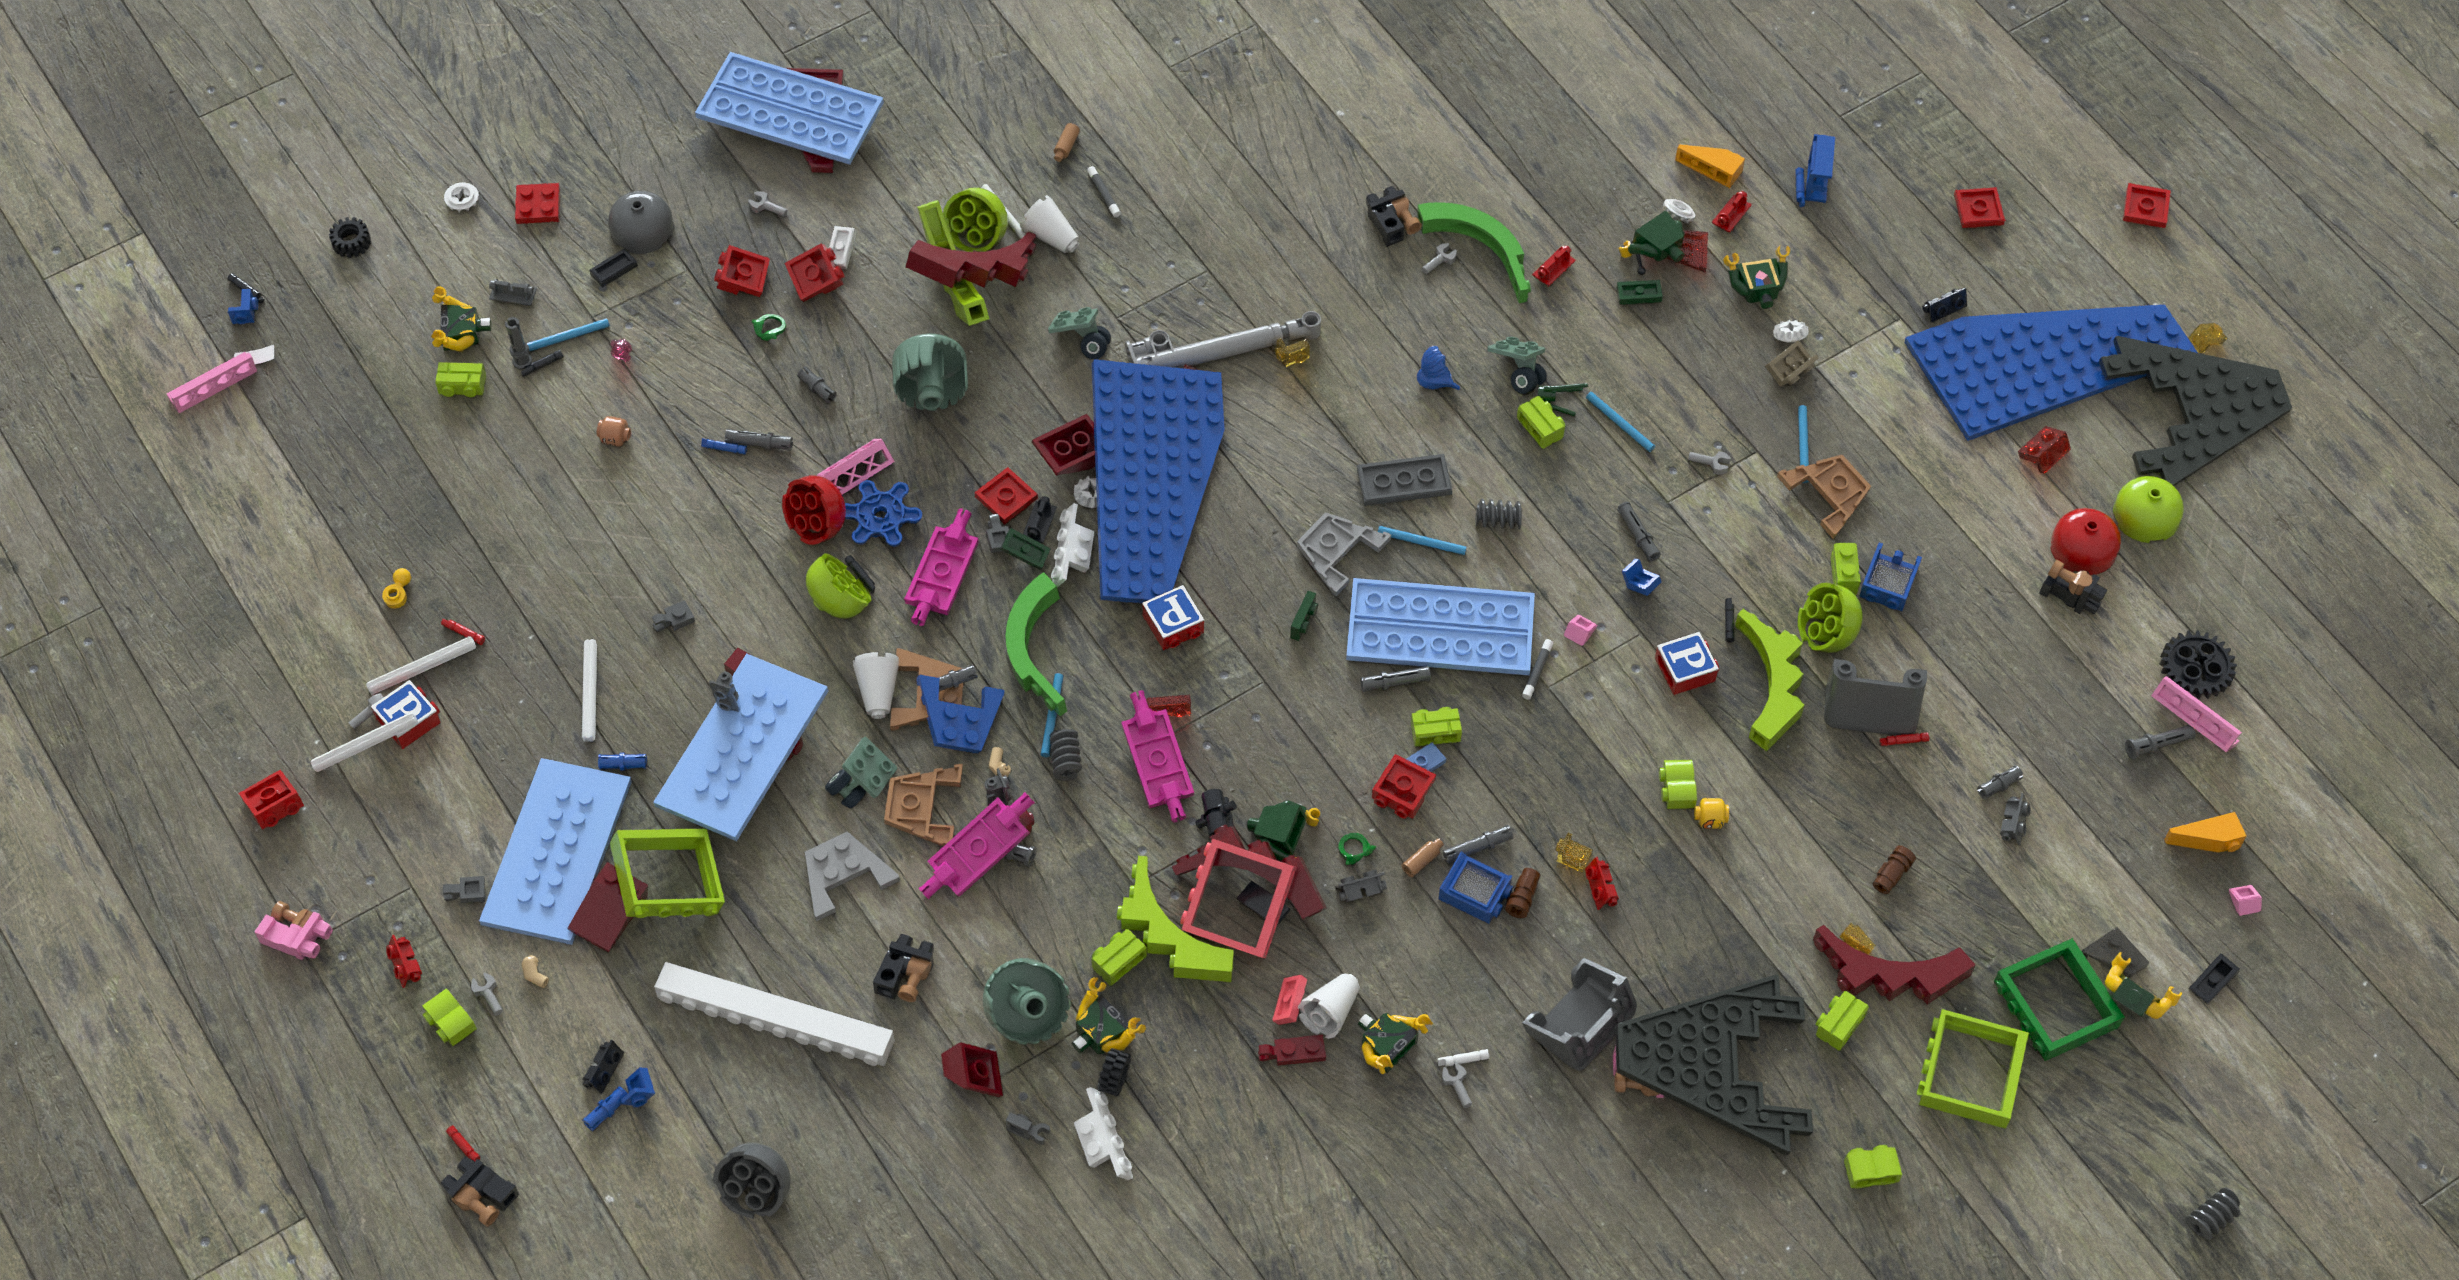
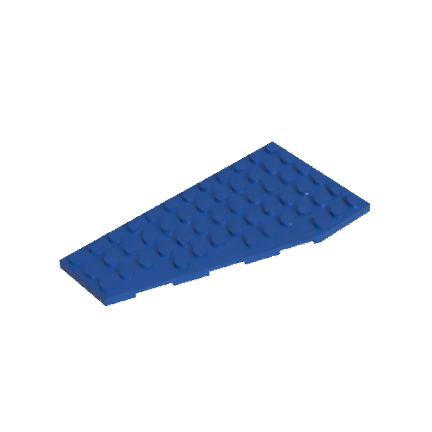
(2027, 364)
(1152, 464)

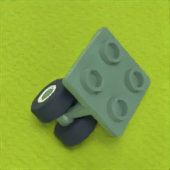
(1083, 322)
(1529, 372)
(869, 772)

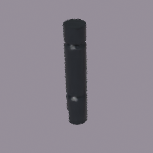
(243, 285)
(542, 362)
(861, 574)
(1729, 621)

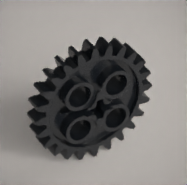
(2203, 681)

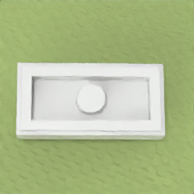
(842, 245)

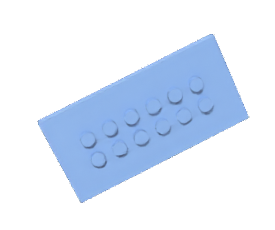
(789, 108)
(1441, 626)
(742, 751)
(555, 850)

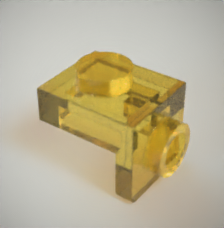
(2207, 335)
(1292, 354)

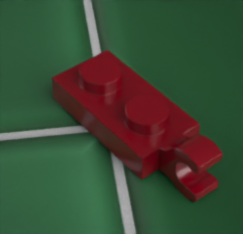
(1294, 1050)

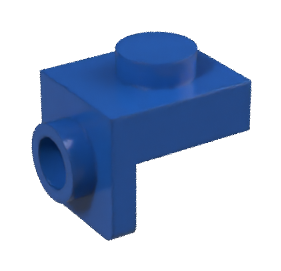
(246, 312)
(1640, 579)
(639, 1088)

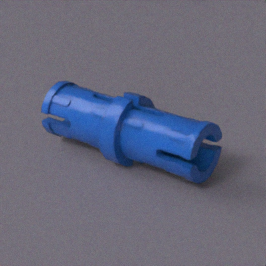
(622, 761)
(604, 1109)

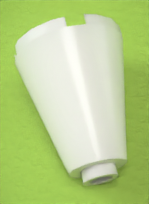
(1050, 225)
(876, 681)
(1329, 1006)

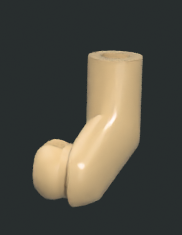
(995, 762)
(530, 972)

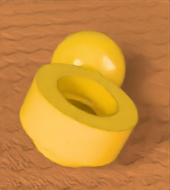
(401, 578)

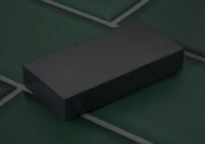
(613, 267)

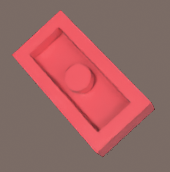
(1289, 999)

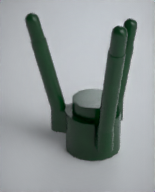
(1548, 393)

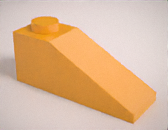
(1714, 163)
(2211, 834)

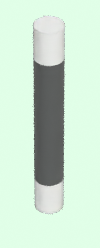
(1103, 191)
(1537, 669)

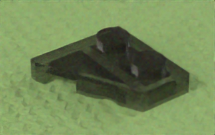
(2110, 945)

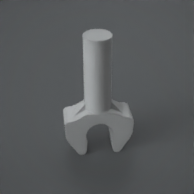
(765, 204)
(1441, 257)
(1712, 461)
(367, 712)
(487, 992)
(1456, 1082)

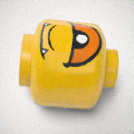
(1712, 813)

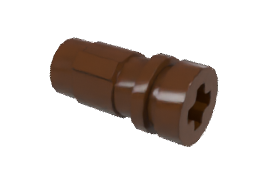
(1892, 871)
(1521, 899)

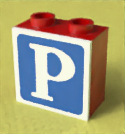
(1173, 618)
(1686, 663)
(403, 701)

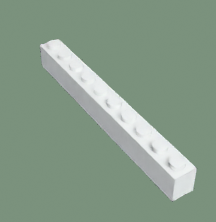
(774, 1014)

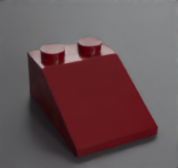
(1069, 446)
(602, 912)

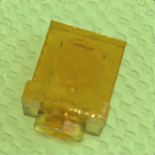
(1572, 853)

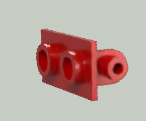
(1732, 212)
(1554, 266)
(1598, 875)
(404, 969)

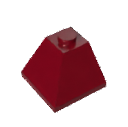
(973, 1068)

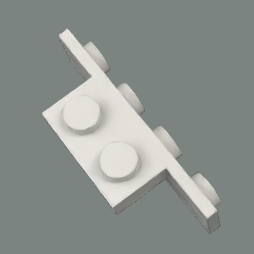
(1073, 546)
(1100, 1136)

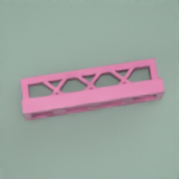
(212, 382)
(855, 458)
(2196, 714)

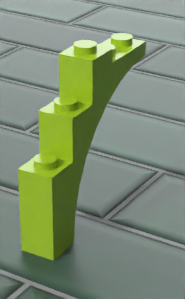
(966, 300)
(1783, 678)
(1187, 955)

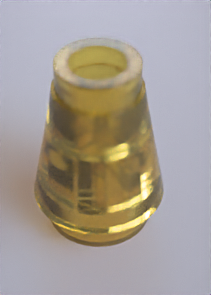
(1857, 939)

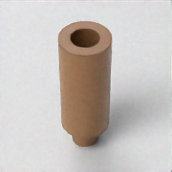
(1066, 141)
(1422, 857)

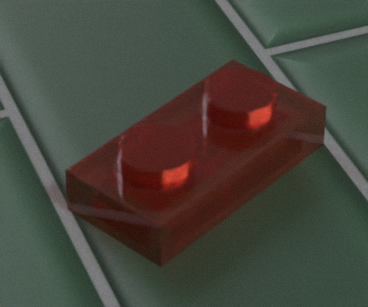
(1174, 705)

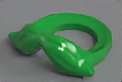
(771, 334)
(1367, 848)

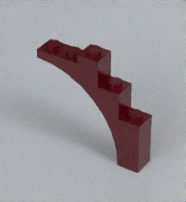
(977, 267)
(1302, 891)
(1891, 978)

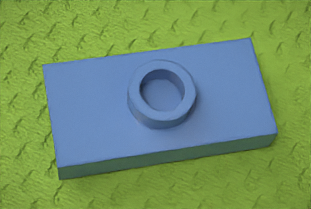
(1428, 758)

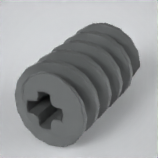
(1498, 513)
(1065, 754)
(2214, 1214)

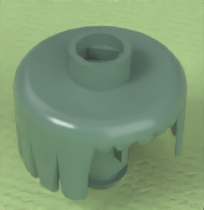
(929, 371)
(1026, 1001)

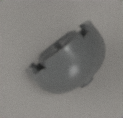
(640, 222)
(757, 1168)

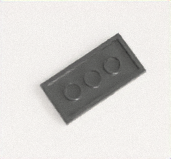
(1404, 479)

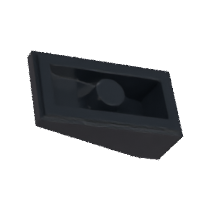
(2214, 978)

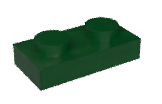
(1639, 292)
(1025, 549)
(1300, 623)

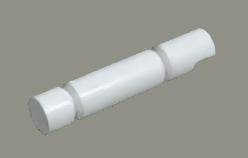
(1463, 1058)

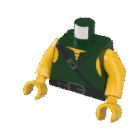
(458, 323)
(2134, 995)
(1101, 1024)
(1390, 1038)

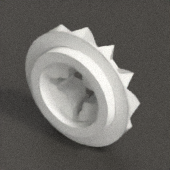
(455, 192)
(1679, 210)
(1790, 331)
(1082, 493)

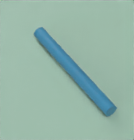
(568, 334)
(1622, 423)
(1803, 436)
(1422, 540)
(1051, 719)

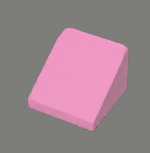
(1579, 630)
(2246, 900)

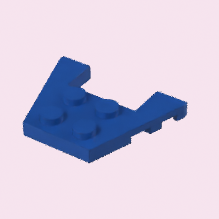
(955, 724)

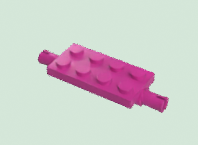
(942, 569)
(1157, 757)
(978, 847)

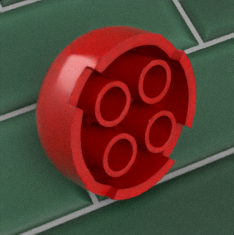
(814, 505)
(2086, 541)

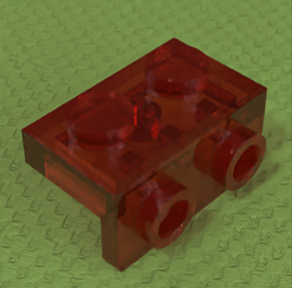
(2046, 448)

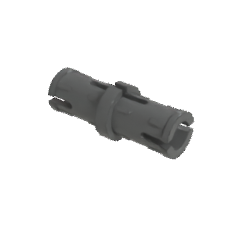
(816, 384)
(957, 677)
(2000, 782)

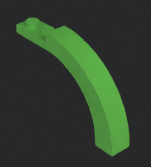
(1483, 227)
(1024, 614)

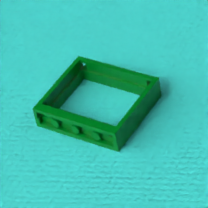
(2089, 981)

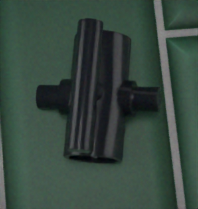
(1216, 811)

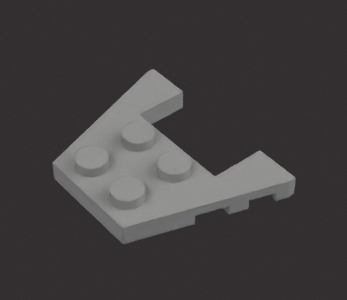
(1330, 541)
(838, 863)

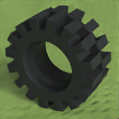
(353, 246)
(1114, 1072)

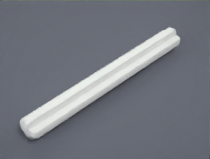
(420, 665)
(589, 690)
(364, 742)

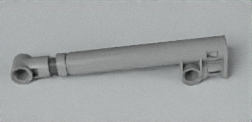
(1158, 349)

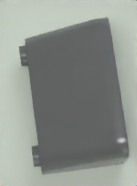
(1873, 704)
(1585, 1016)

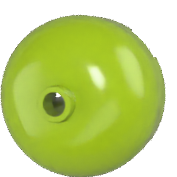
(980, 211)
(2148, 509)
(836, 588)
(1840, 613)

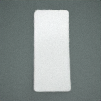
(261, 355)

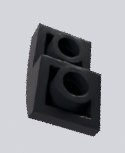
(1259, 901)

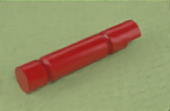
(462, 630)
(1904, 739)
(461, 1142)

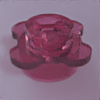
(621, 349)

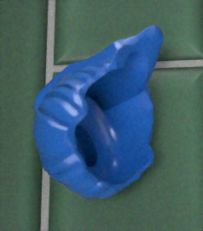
(1434, 371)

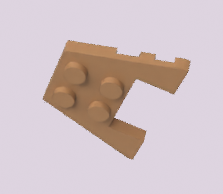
(1836, 482)
(929, 667)
(912, 802)

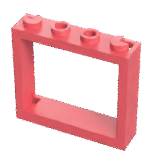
(1274, 910)

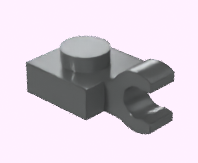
(995, 534)
(675, 616)
(469, 890)
(1023, 1127)

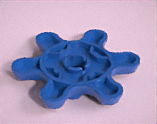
(888, 502)

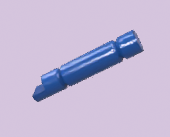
(1800, 188)
(724, 446)

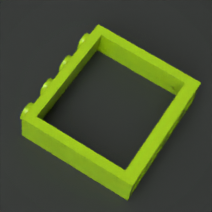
(667, 840)
(1984, 1030)

